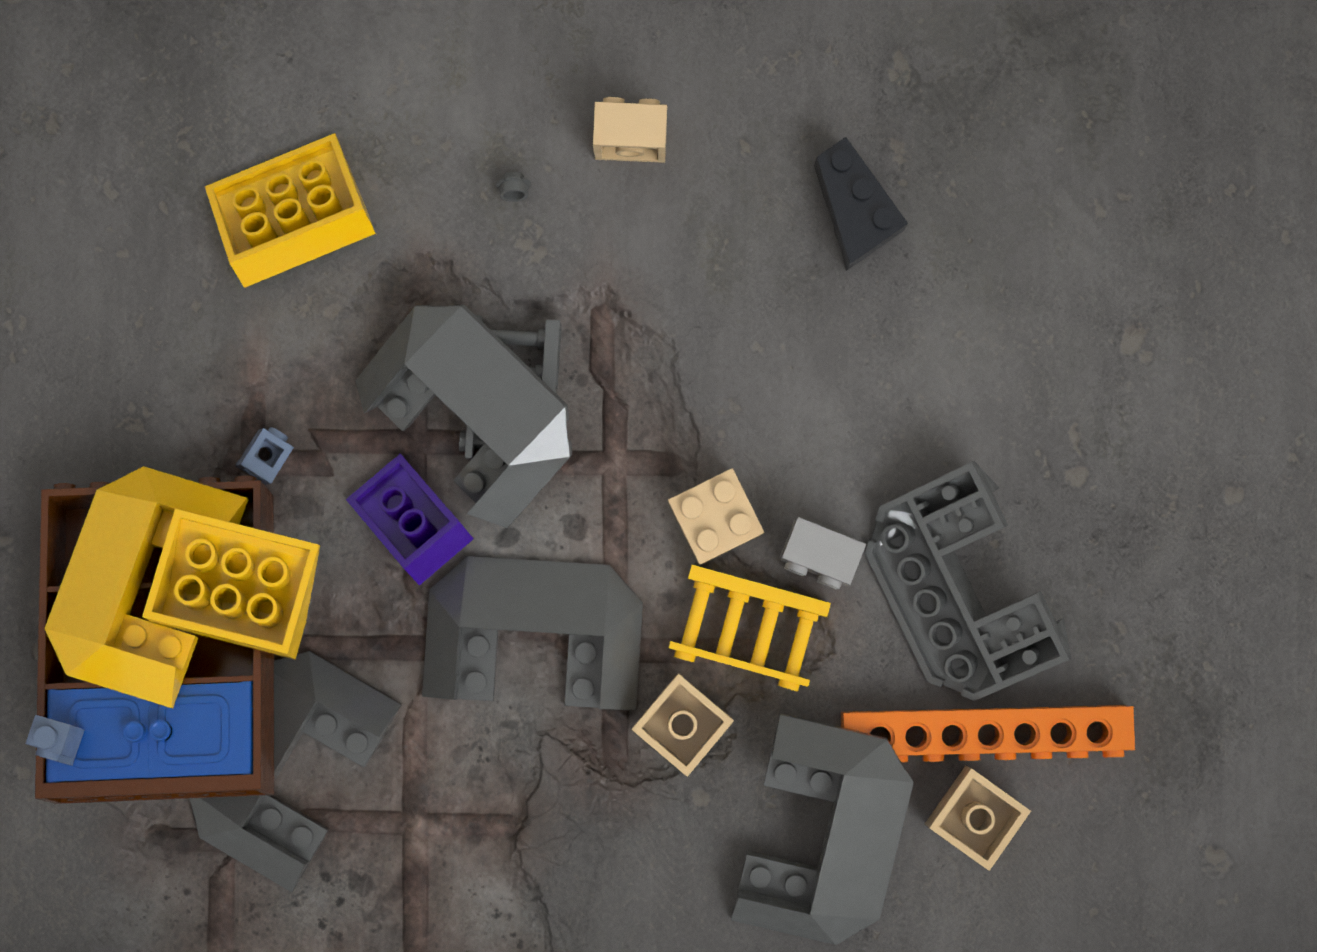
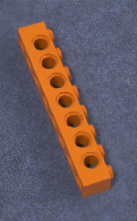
(1115, 720)

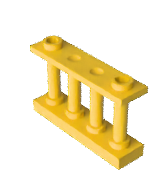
(774, 602)

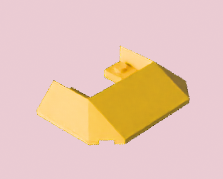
(93, 605)

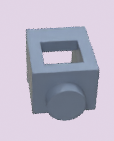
(279, 451)
(55, 739)

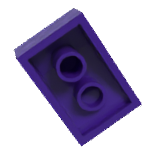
(409, 519)

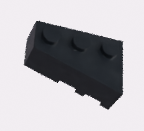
(857, 203)

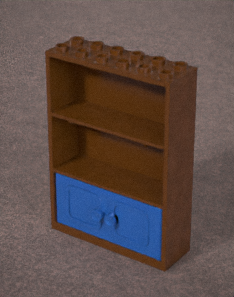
(136, 750)

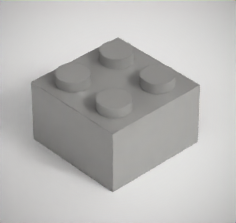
(821, 553)

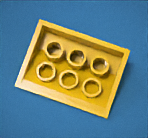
(289, 210)
(233, 583)

